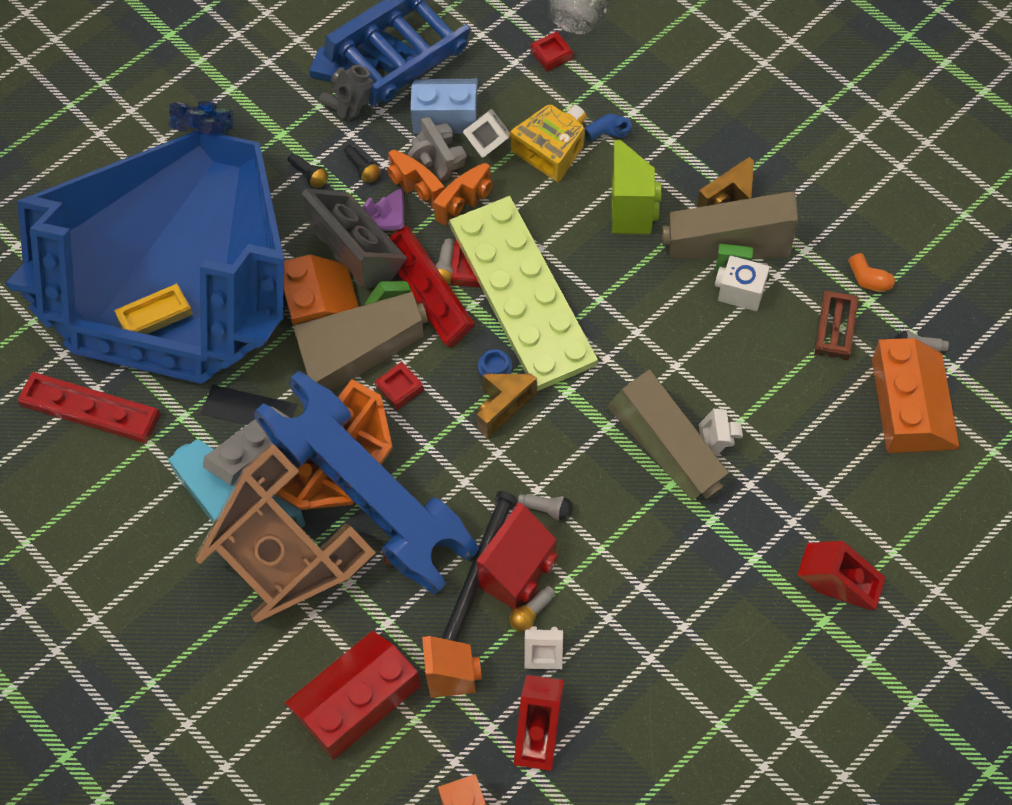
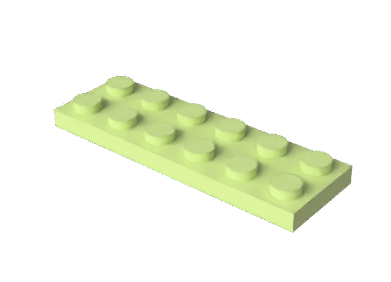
(523, 293)

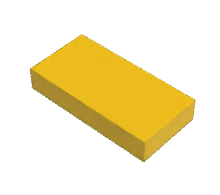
(154, 311)

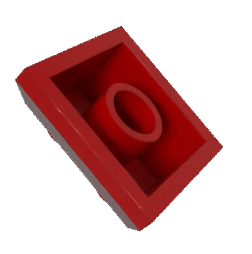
(517, 558)

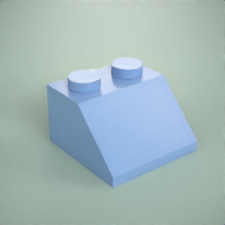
(444, 102)

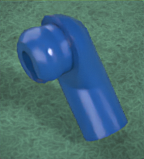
(608, 125)

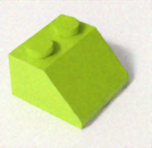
(633, 192)

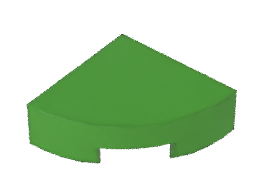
(387, 290)

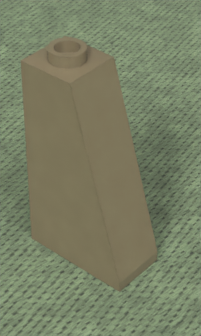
(758, 222)
(358, 338)
(668, 436)

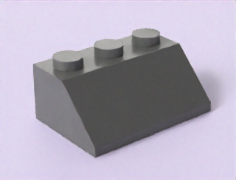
(352, 236)

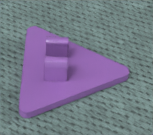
(387, 212)

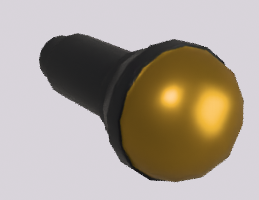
(367, 170)
(315, 175)

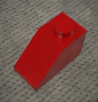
(841, 573)
(538, 722)

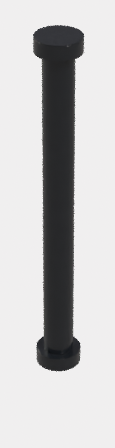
(504, 503)

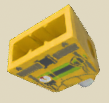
(550, 139)

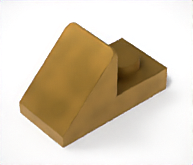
(730, 186)
(508, 396)

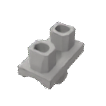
(432, 150)

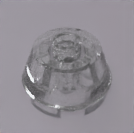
(577, 15)

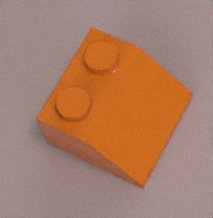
(317, 288)

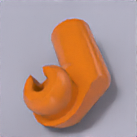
(869, 277)

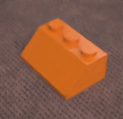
(913, 397)

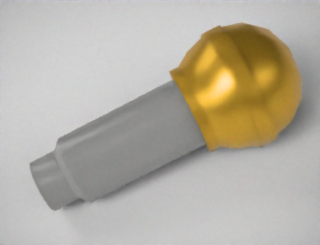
(524, 617)

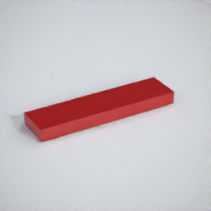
(431, 289)
(89, 407)

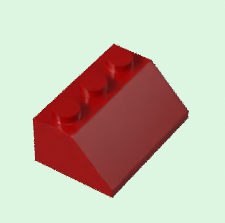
(354, 693)

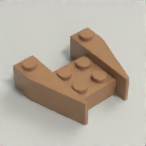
(269, 545)

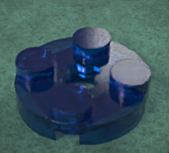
(204, 118)

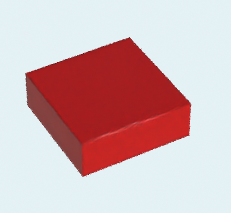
(551, 51)
(399, 385)

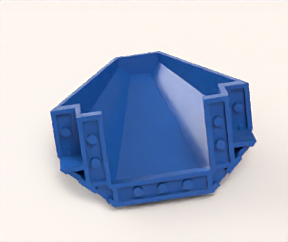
(161, 218)

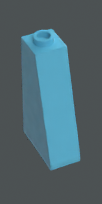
(207, 488)

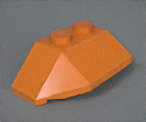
(368, 426)

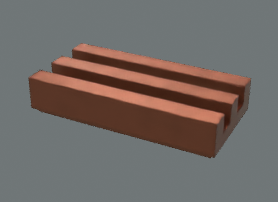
(832, 348)

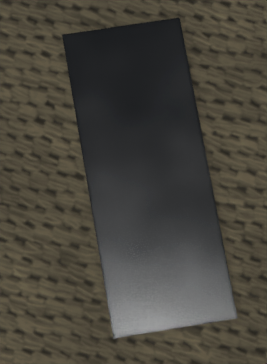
(240, 405)

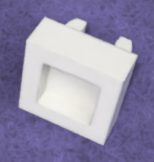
(718, 431)
(543, 648)

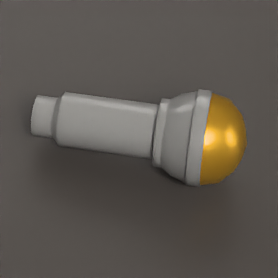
(445, 260)

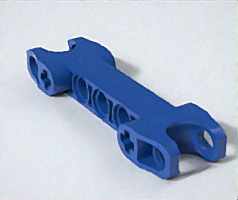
(411, 526)

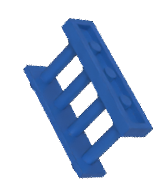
(390, 14)

